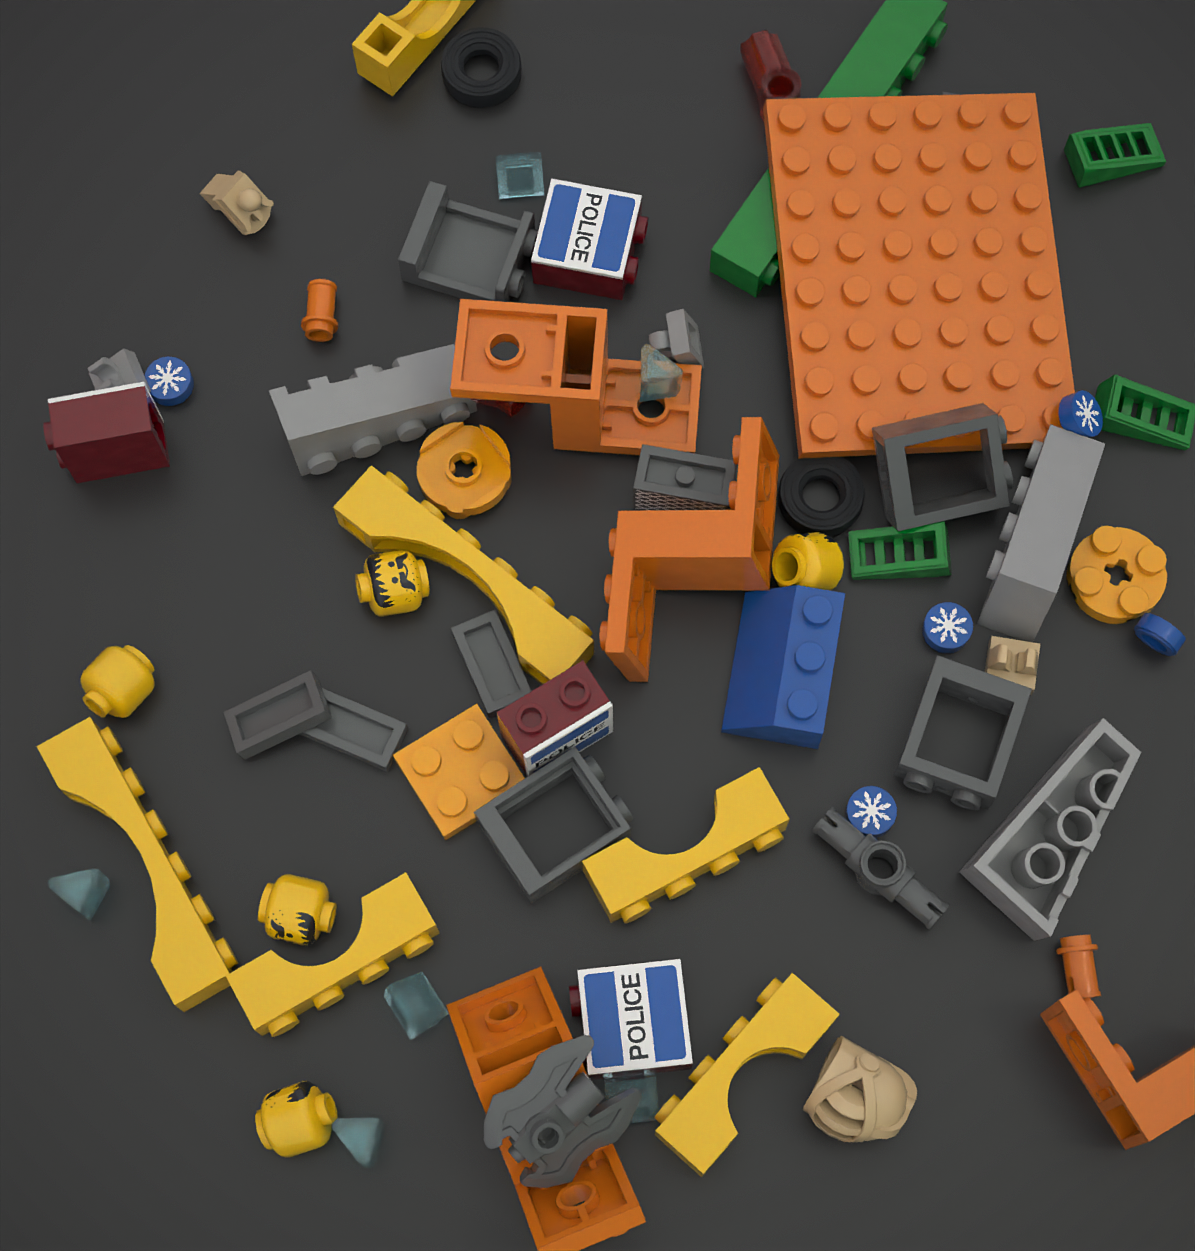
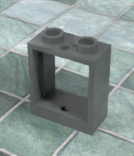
(893, 470)
(976, 688)
(589, 777)

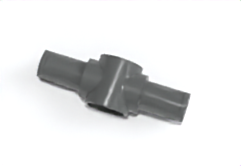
(860, 849)

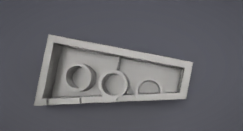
(369, 409)
(1040, 533)
(1044, 842)

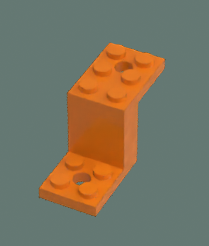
(568, 366)
(691, 551)
(500, 1039)
(1133, 1108)

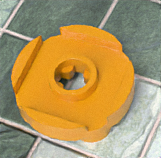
(462, 495)
(1132, 552)

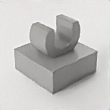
(681, 339)
(117, 371)

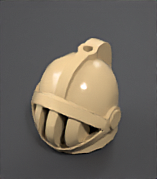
(860, 1095)

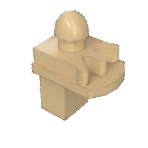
(239, 201)

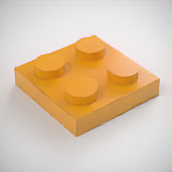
(458, 770)

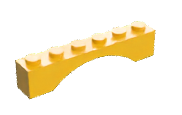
(391, 520)
(184, 948)

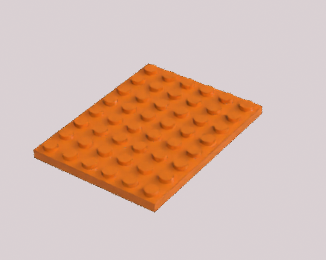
(916, 266)

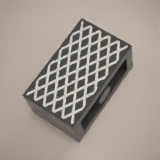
(681, 480)

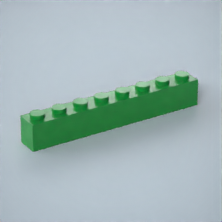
(875, 67)

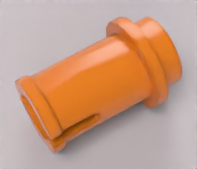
(320, 311)
(1080, 965)

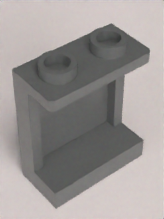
(466, 249)

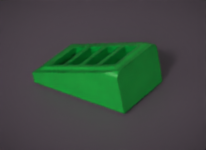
(1092, 172)
(1116, 403)
(919, 568)

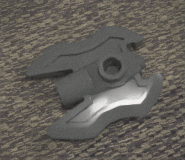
(557, 1117)

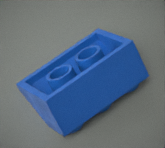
(784, 665)

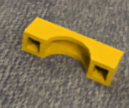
(399, 43)
(632, 877)
(279, 991)
(787, 1024)

